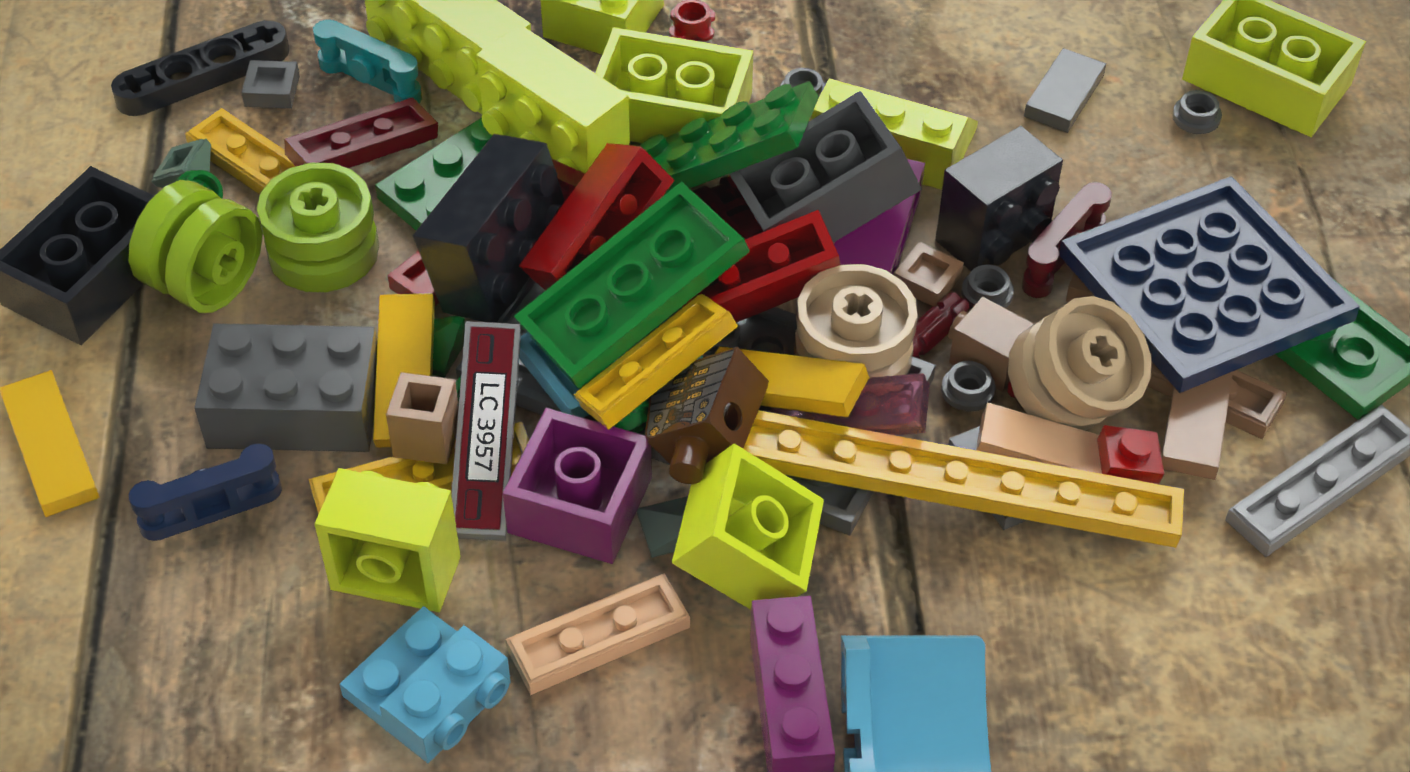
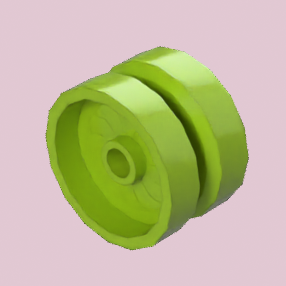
(318, 227)
(195, 246)

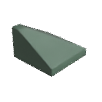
(181, 159)
(662, 525)

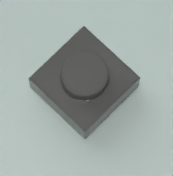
(270, 84)

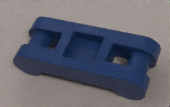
(206, 494)

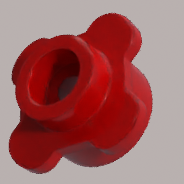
(692, 21)

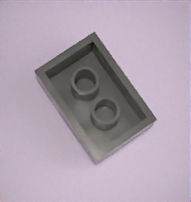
(842, 168)
(288, 387)

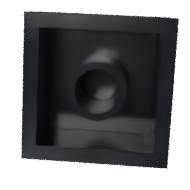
(998, 199)

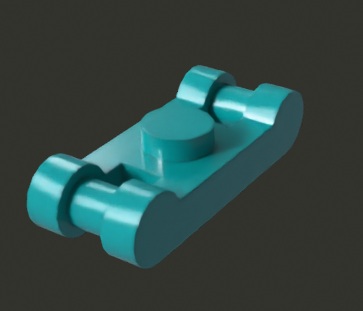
(367, 60)

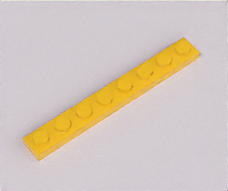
(968, 478)

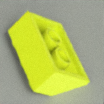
(921, 130)

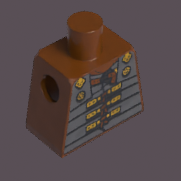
(704, 412)

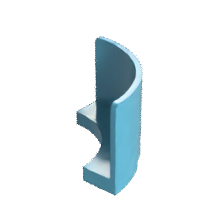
(915, 703)

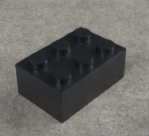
(489, 226)
(73, 257)

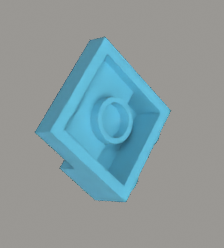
(428, 683)

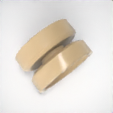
(857, 318)
(1080, 363)

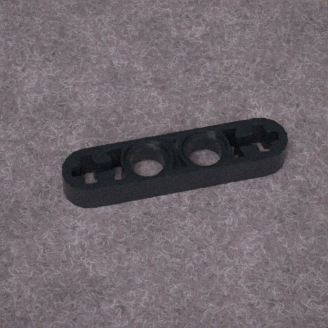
(262, 40)

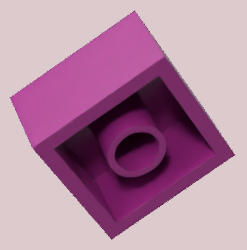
(578, 485)

